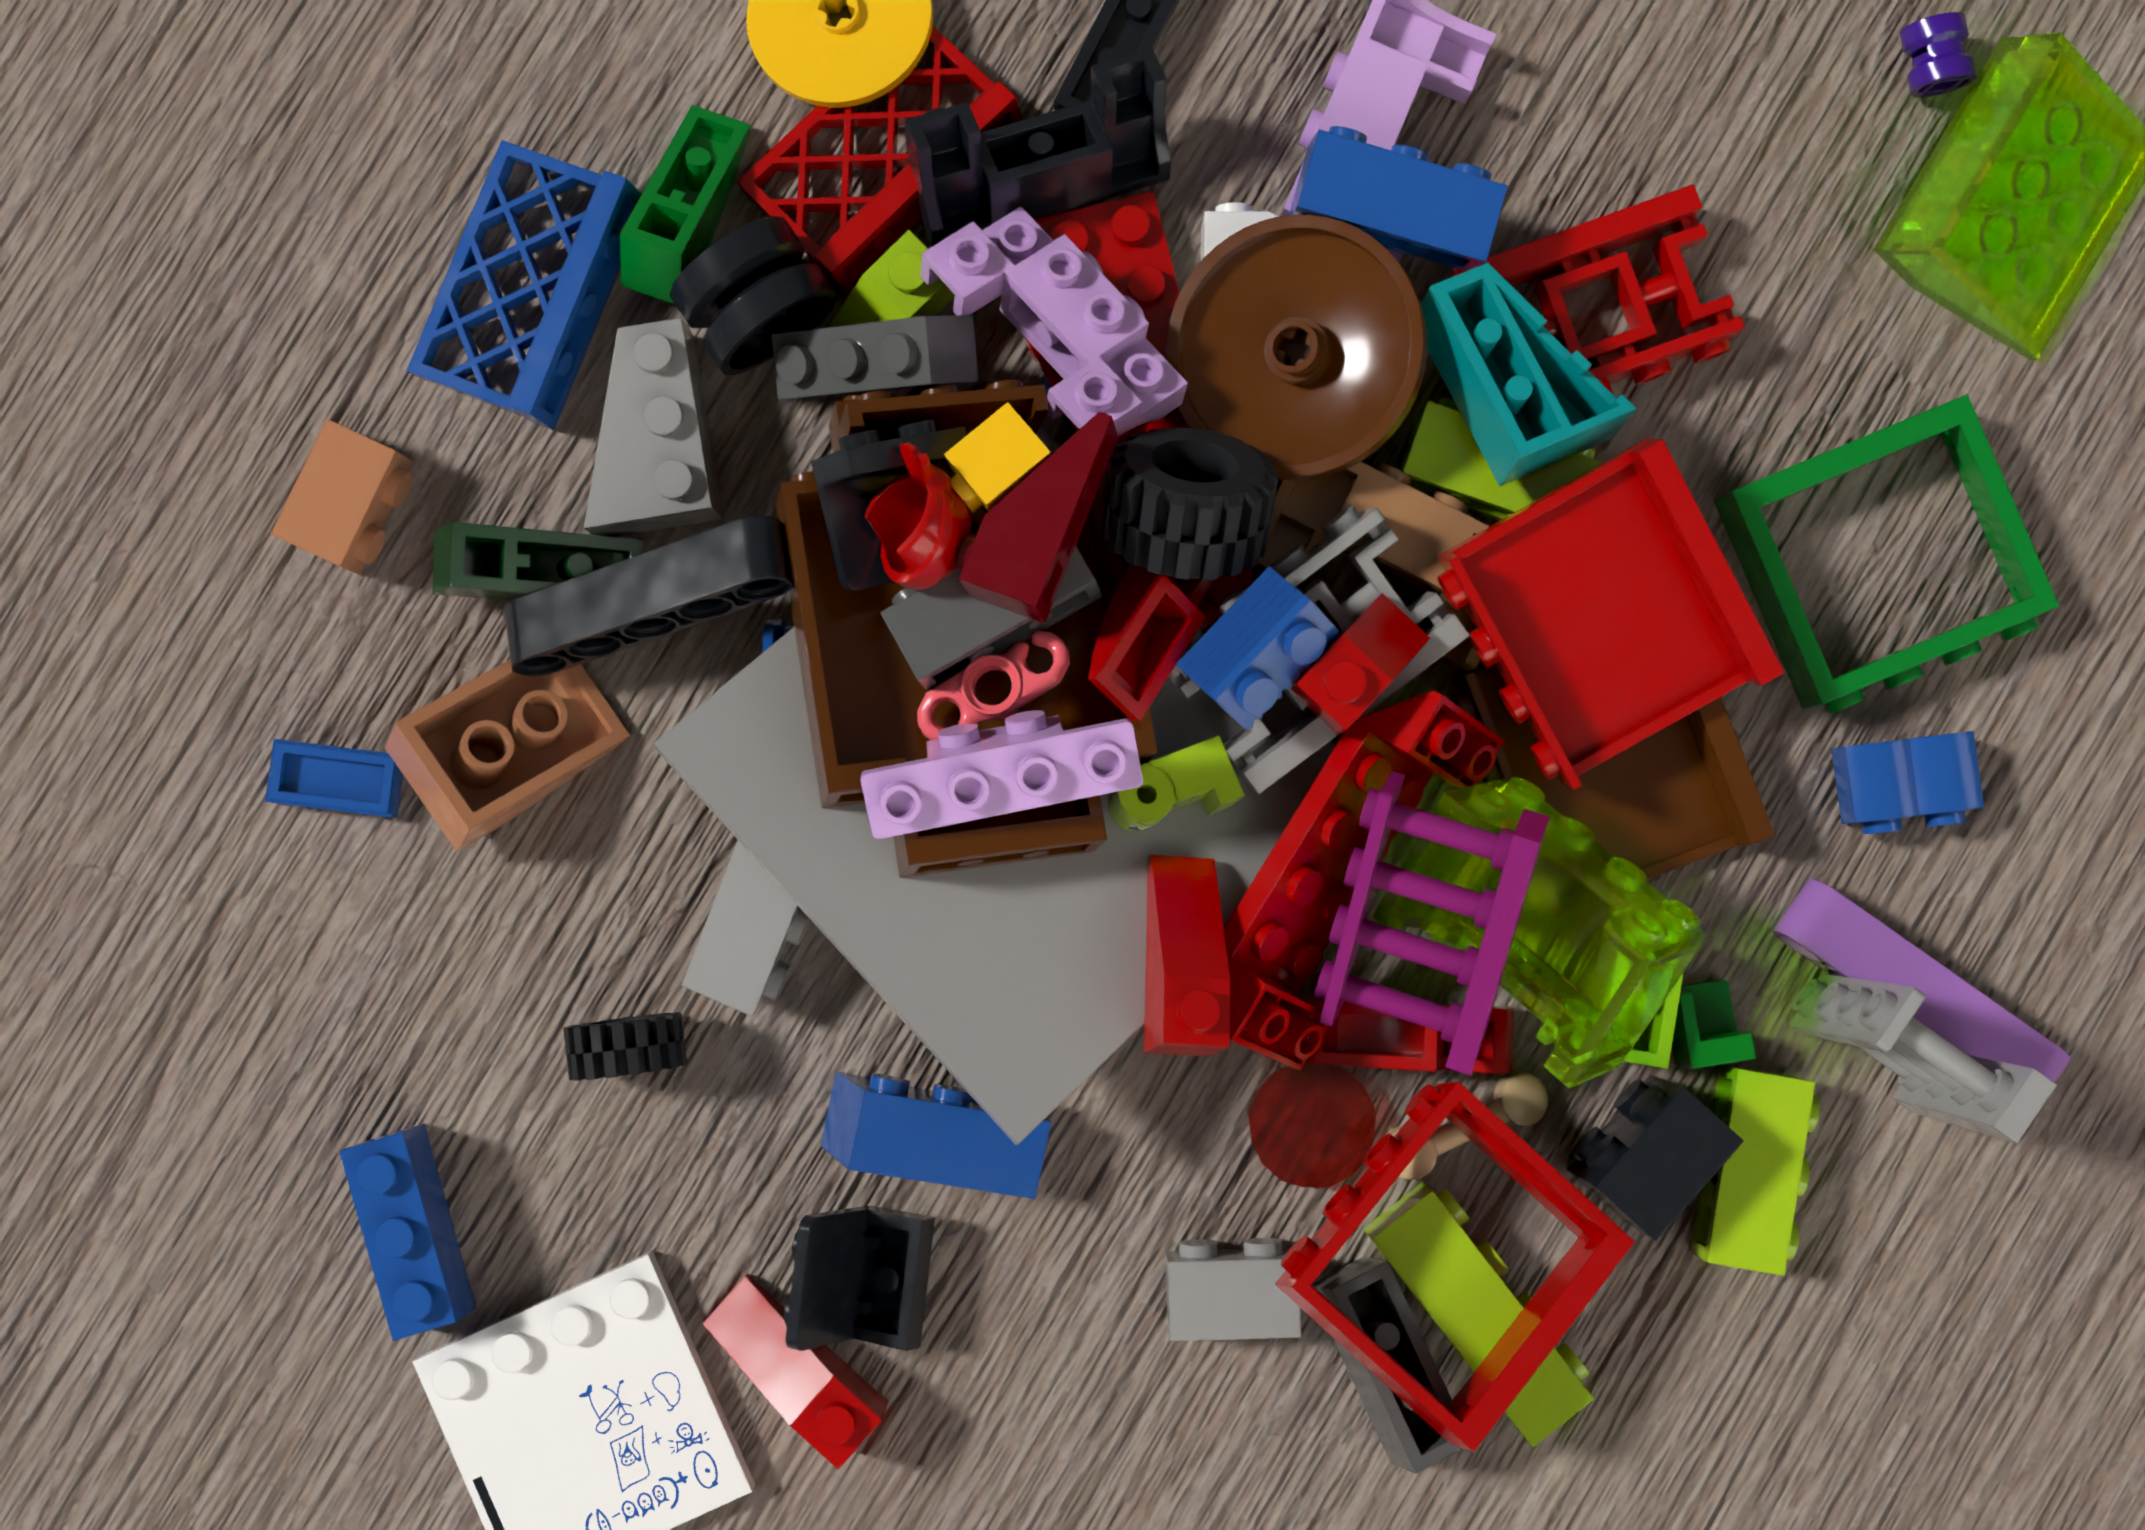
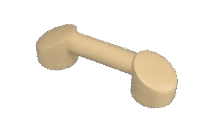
(1517, 1099)

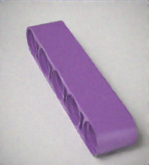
(1856, 945)

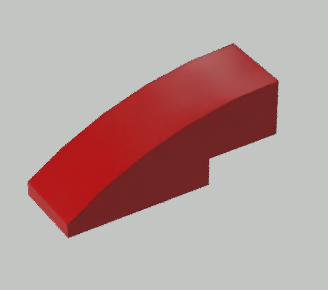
(1144, 636)
(1383, 1041)

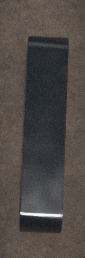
(648, 596)

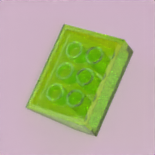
(2020, 193)

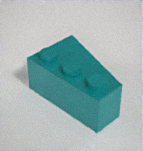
(1513, 378)

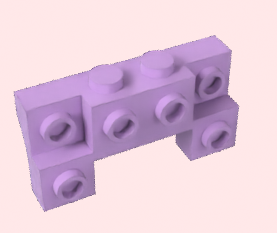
(1394, 54)
(1066, 314)

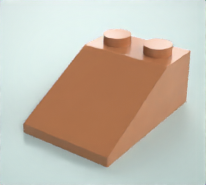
(502, 746)

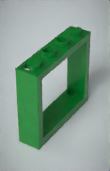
(1994, 509)

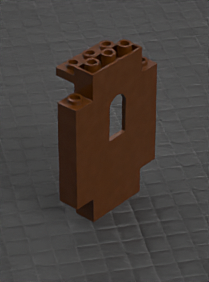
(866, 695)

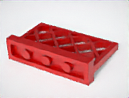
(896, 206)

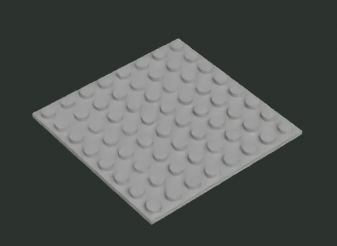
(998, 969)

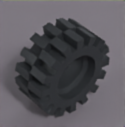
(625, 1046)

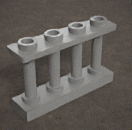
(1932, 1072)

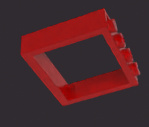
(1541, 1321)

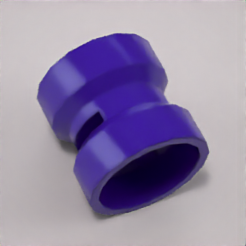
(1938, 54)

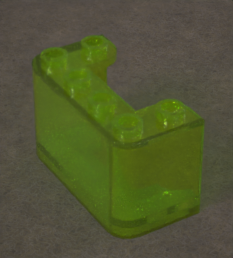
(1592, 937)

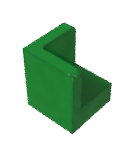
(1707, 1028)

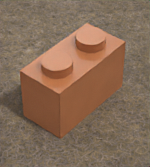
(344, 497)

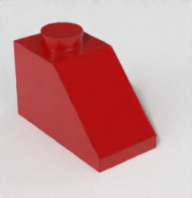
(1360, 664)

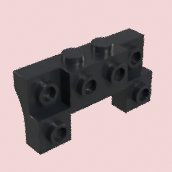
(1045, 160)

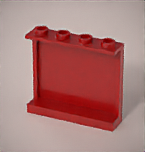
(1607, 611)

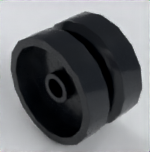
(749, 290)

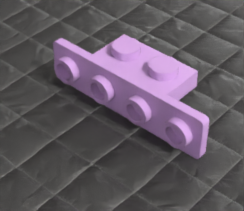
(1000, 772)

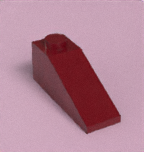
(1035, 528)

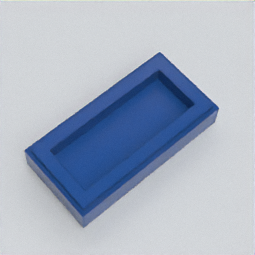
(334, 778)

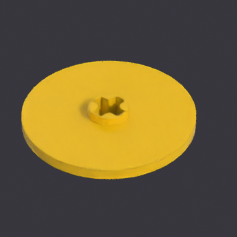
(840, 62)

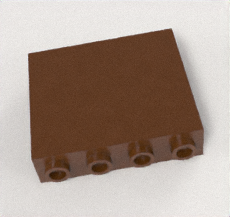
(1651, 804)

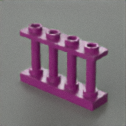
(1493, 910)

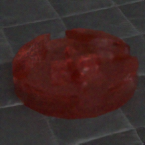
(1312, 1124)

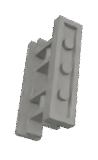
(1308, 731)

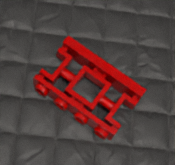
(1577, 261)

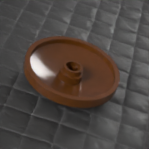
(1299, 343)

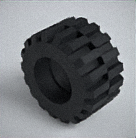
(1189, 503)

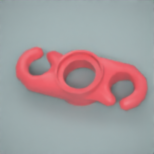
(1025, 684)

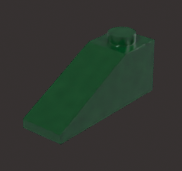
(517, 561)

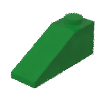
(681, 202)

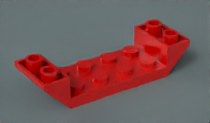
(1292, 903)

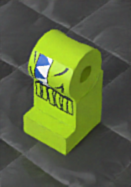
(1175, 781)

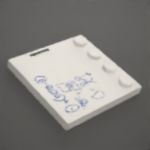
(587, 1411)

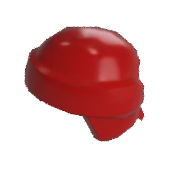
(919, 523)

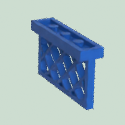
(577, 288)

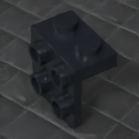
(853, 478)
(859, 1278)

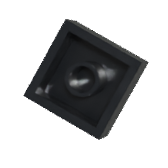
(1653, 1154)

